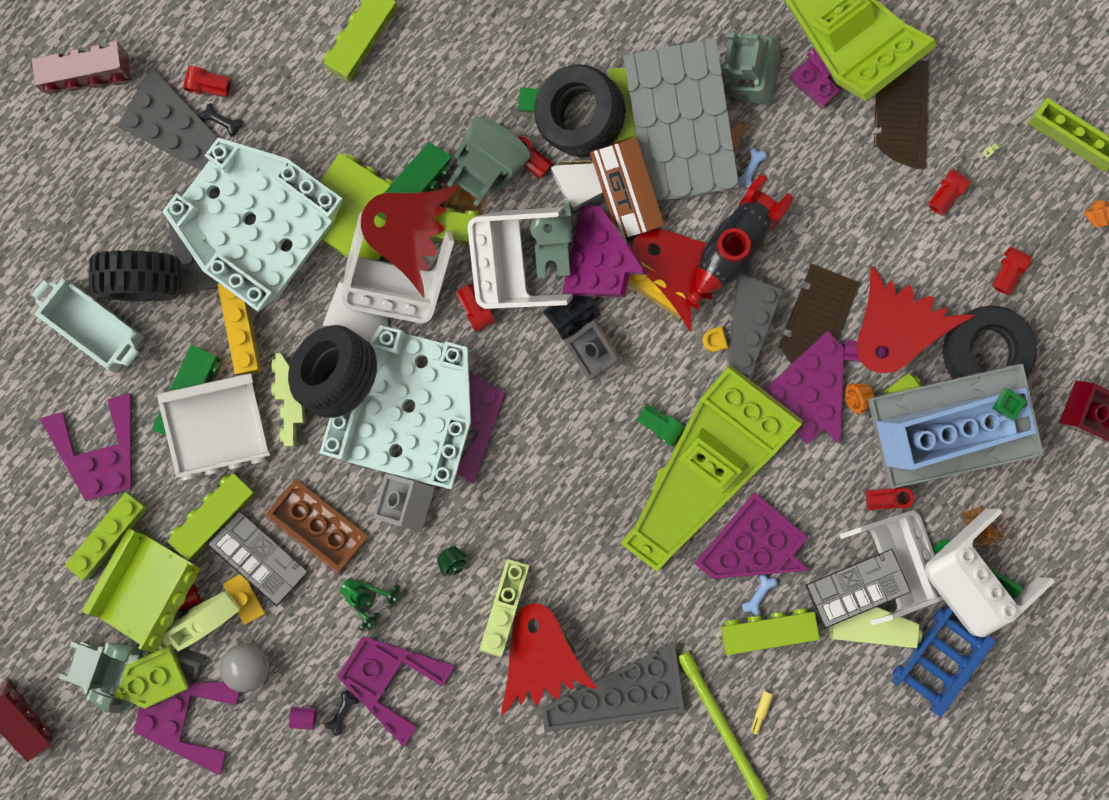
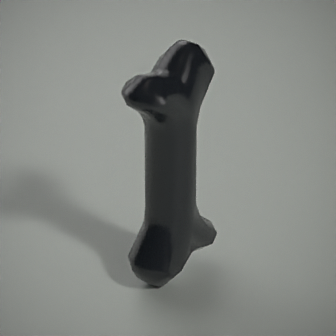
(230, 125)
(346, 703)

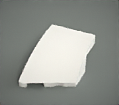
(359, 322)

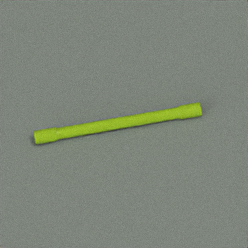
(692, 671)

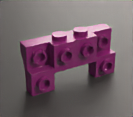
(814, 80)

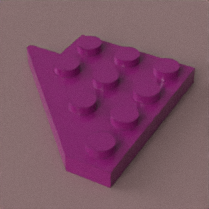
(600, 257)
(814, 388)
(753, 544)

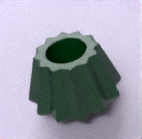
(452, 561)

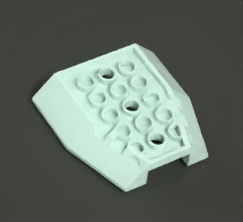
(286, 207)
(429, 435)

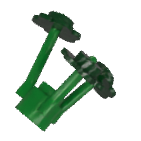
(365, 599)

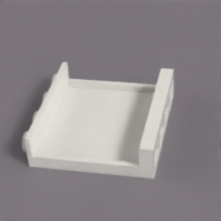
(213, 426)

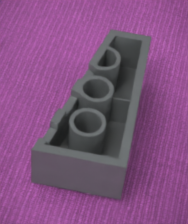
(750, 321)

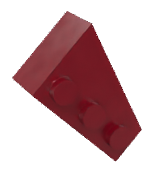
(20, 724)

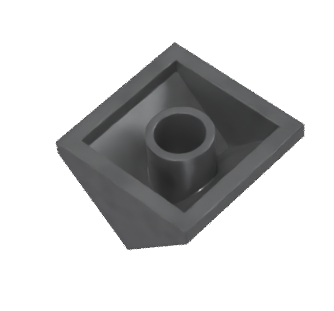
(592, 350)

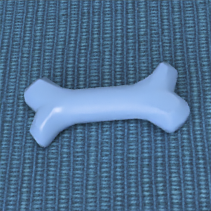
(756, 158)
(753, 604)

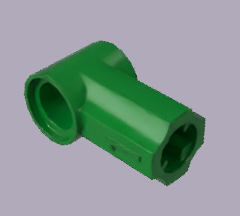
(664, 427)

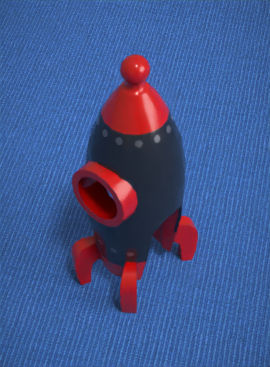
(738, 239)

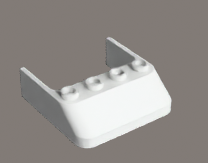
(499, 260)
(385, 291)
(913, 551)
(972, 587)

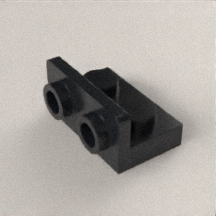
(572, 317)

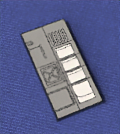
(258, 558)
(858, 588)

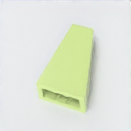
(892, 632)

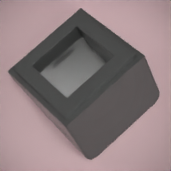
(191, 663)

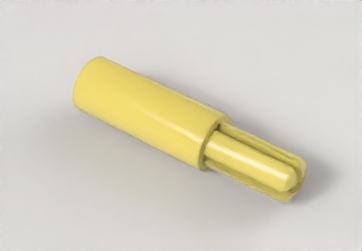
(761, 711)

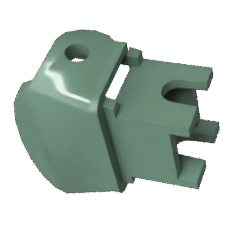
(753, 59)
(485, 154)
(552, 241)
(102, 670)

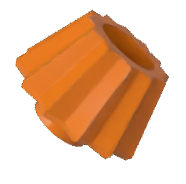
(1098, 213)
(857, 397)

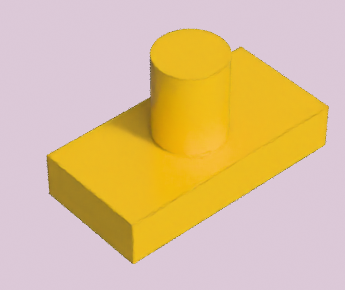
(245, 597)

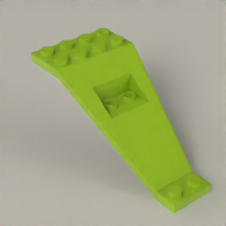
(860, 42)
(736, 431)

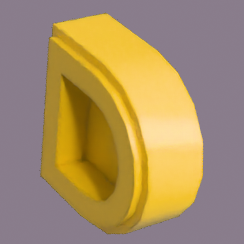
(715, 340)

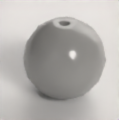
(244, 668)

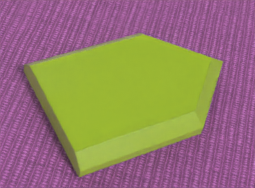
(152, 679)

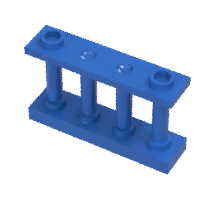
(966, 664)

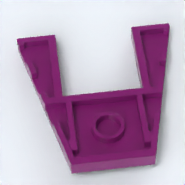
(485, 405)
(102, 470)
(371, 670)
(166, 720)

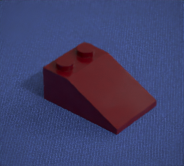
(1088, 410)

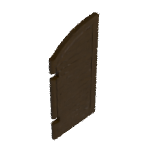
(903, 116)
(818, 310)

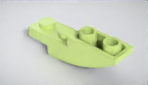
(291, 411)
(504, 608)
(200, 621)

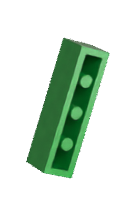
(422, 172)
(195, 370)

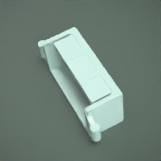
(88, 324)

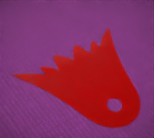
(406, 229)
(674, 266)
(899, 325)
(540, 659)

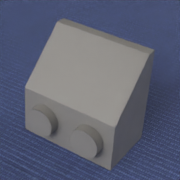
(403, 502)

